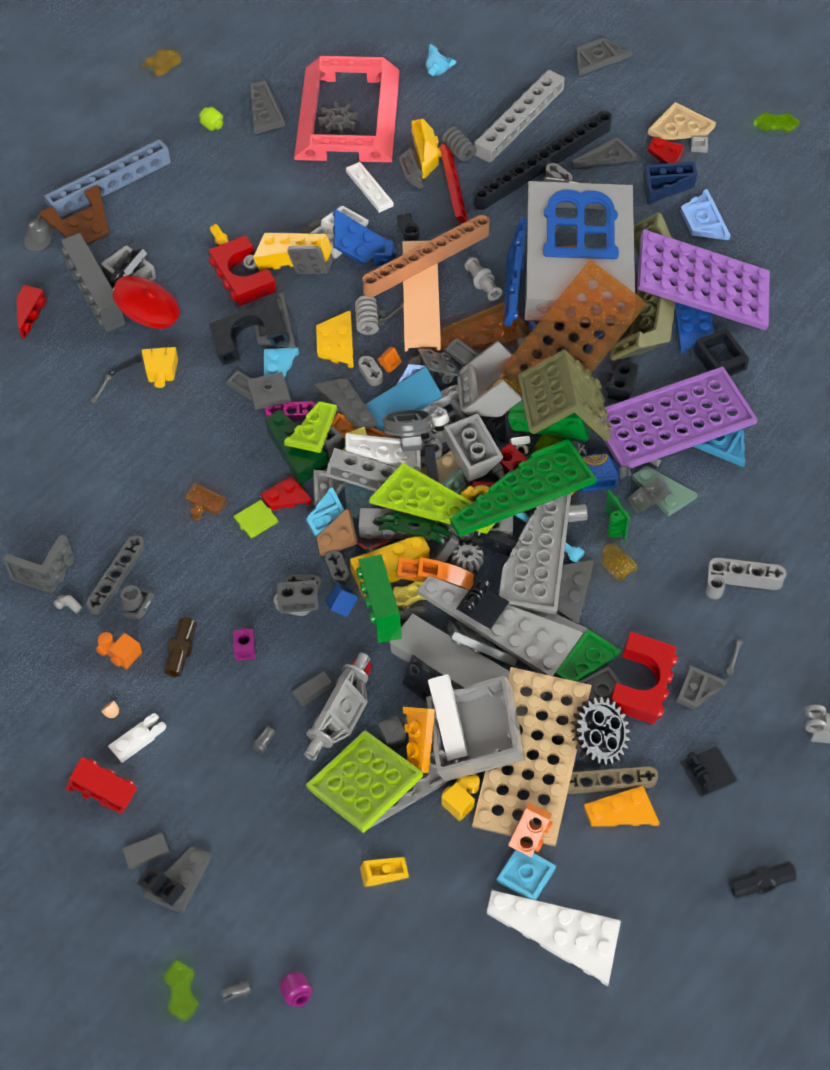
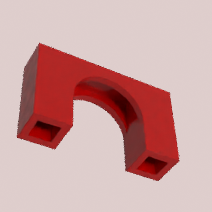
(240, 288)
(659, 658)

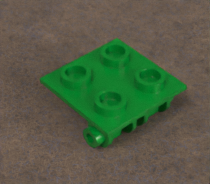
(618, 517)

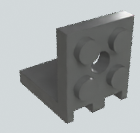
(44, 576)

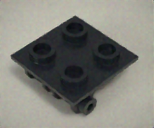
(482, 604)
(417, 677)
(708, 771)

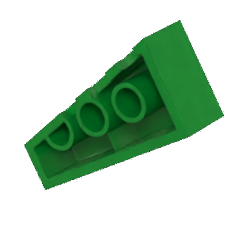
(568, 427)
(379, 598)

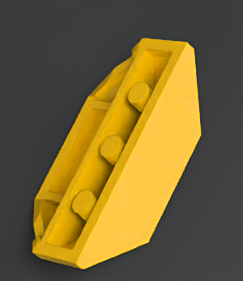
(425, 146)

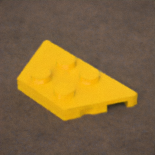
(335, 339)

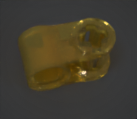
(620, 565)

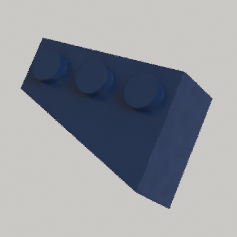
(668, 179)

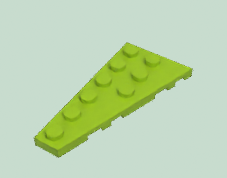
(421, 496)

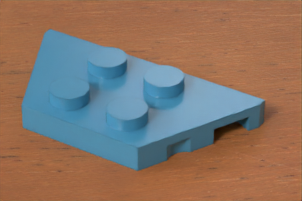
(728, 447)

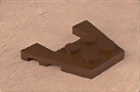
(89, 222)

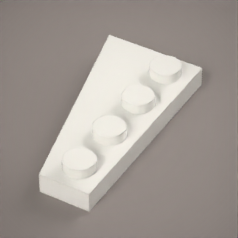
(382, 449)

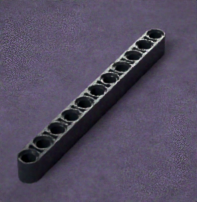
(536, 163)

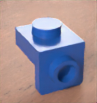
(383, 258)

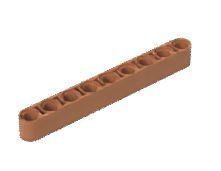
(426, 256)

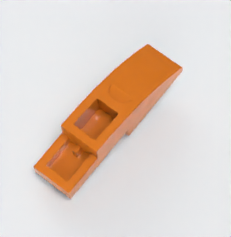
(420, 570)

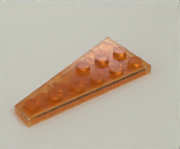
(483, 330)

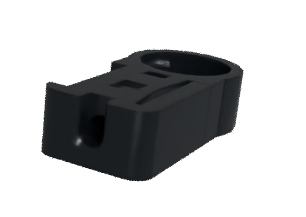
(406, 226)

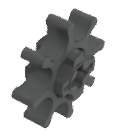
(338, 118)

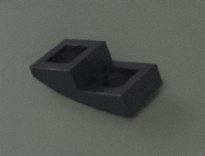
(161, 886)

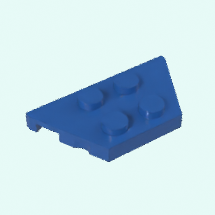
(355, 239)
(691, 325)

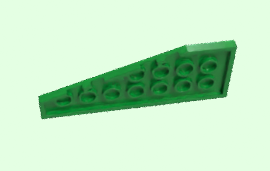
(539, 480)

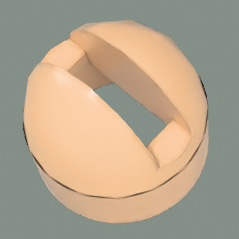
(111, 710)

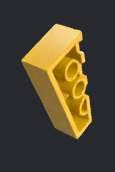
(274, 246)
(409, 548)

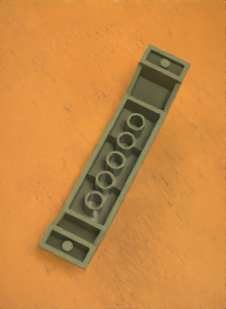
(655, 321)

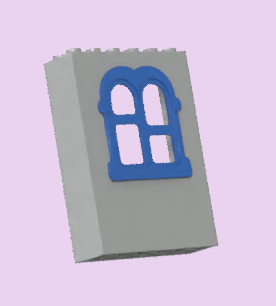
(553, 268)

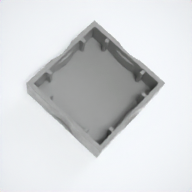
(488, 726)

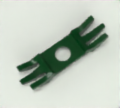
(426, 528)

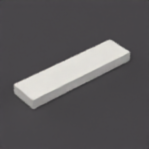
(369, 187)
(448, 717)

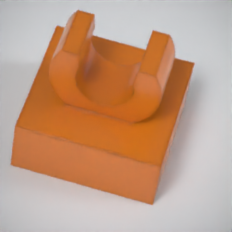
(389, 359)

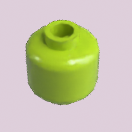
(211, 118)

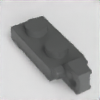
(411, 168)

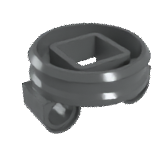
(408, 426)

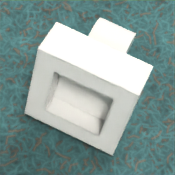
(520, 442)

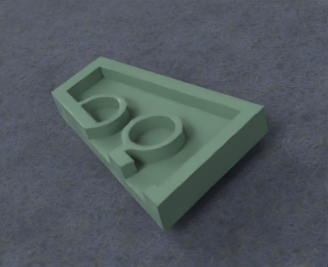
(679, 495)

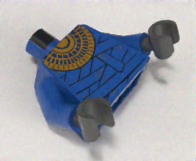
(605, 470)

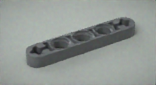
(115, 583)

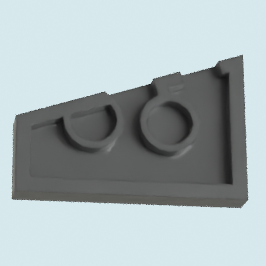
(188, 872)

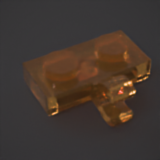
(204, 500)

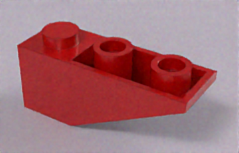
(29, 304)

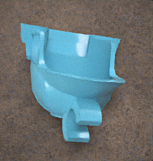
(437, 63)

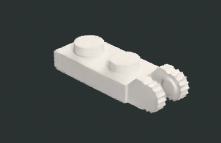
(136, 738)

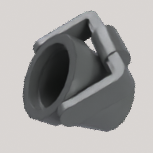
(134, 603)

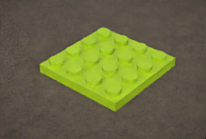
(364, 781)

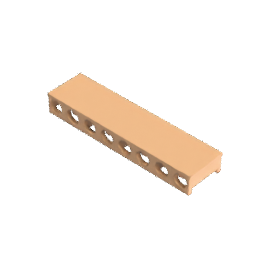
(421, 306)

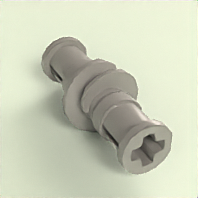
(483, 278)

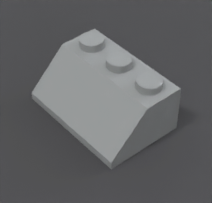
(472, 446)

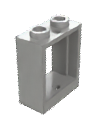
(110, 264)

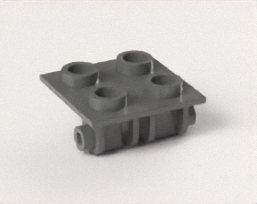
(440, 363)

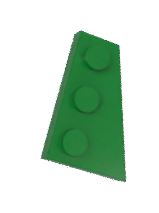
(587, 657)

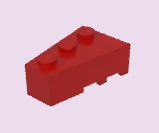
(101, 785)

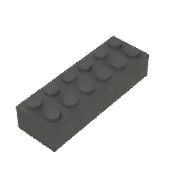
(92, 282)

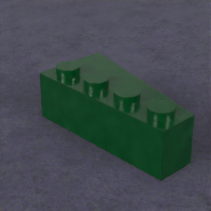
(300, 461)

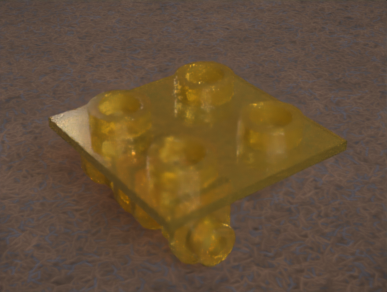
(163, 61)

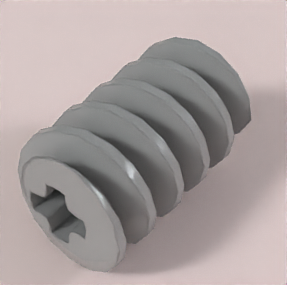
(366, 315)

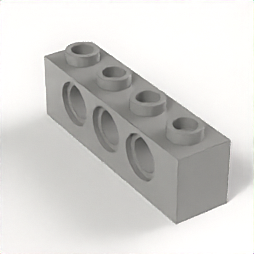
(358, 470)

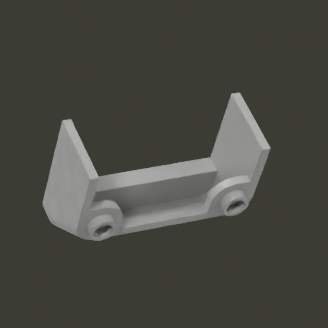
(477, 377)

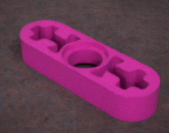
(292, 405)

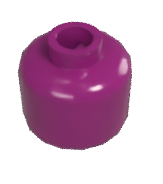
(295, 989)

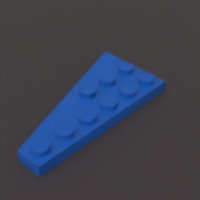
(514, 267)

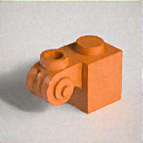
(122, 652)

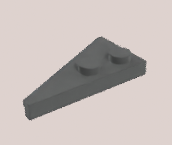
(608, 153)
(478, 644)

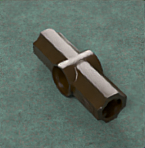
(180, 647)

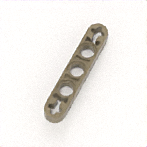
(616, 776)

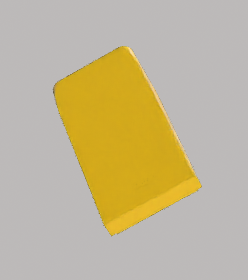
(383, 871)

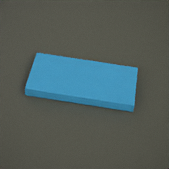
(410, 394)

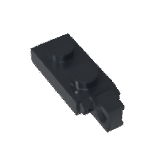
(126, 268)
(494, 542)

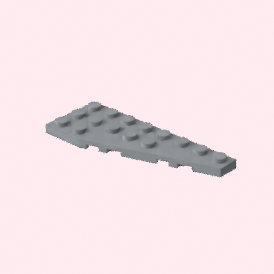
(535, 565)

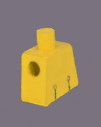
(160, 365)

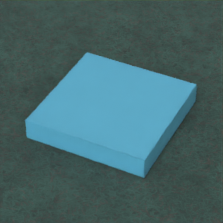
(526, 874)

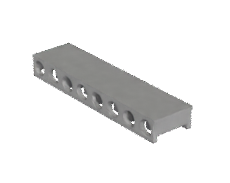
(446, 657)

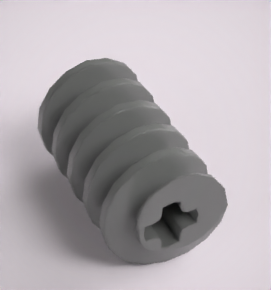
(459, 144)

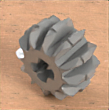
(467, 557)

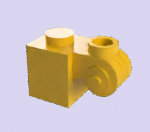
(458, 798)

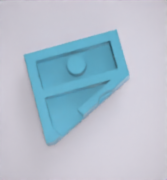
(278, 360)
(325, 512)

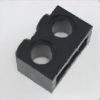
(622, 380)

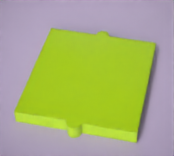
(256, 519)

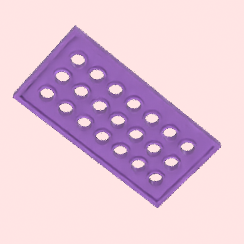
(647, 270)
(677, 441)

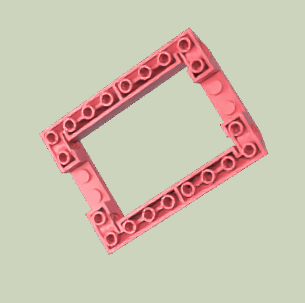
(370, 148)

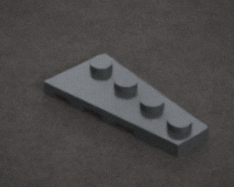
(265, 110)
(348, 402)

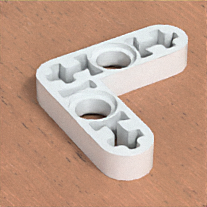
(440, 415)

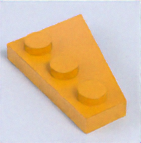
(420, 730)
(622, 809)

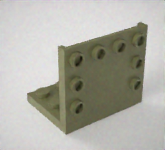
(558, 390)

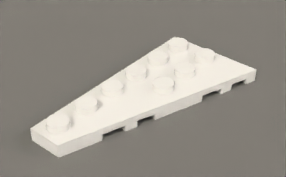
(568, 933)

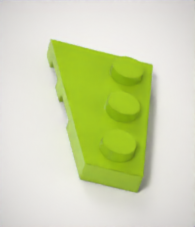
(314, 429)

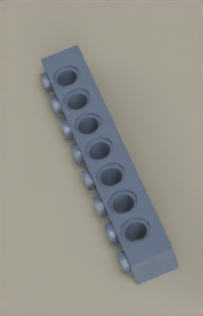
(109, 177)

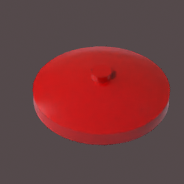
(145, 302)

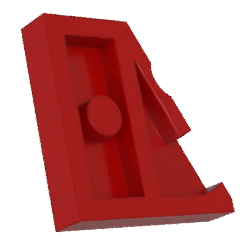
(665, 150)
(285, 495)

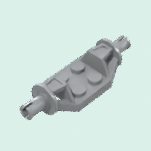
(341, 709)

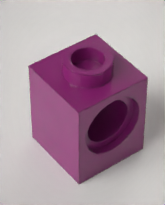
(244, 651)

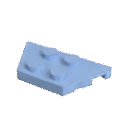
(704, 218)

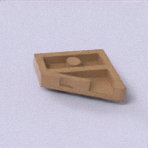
(338, 534)

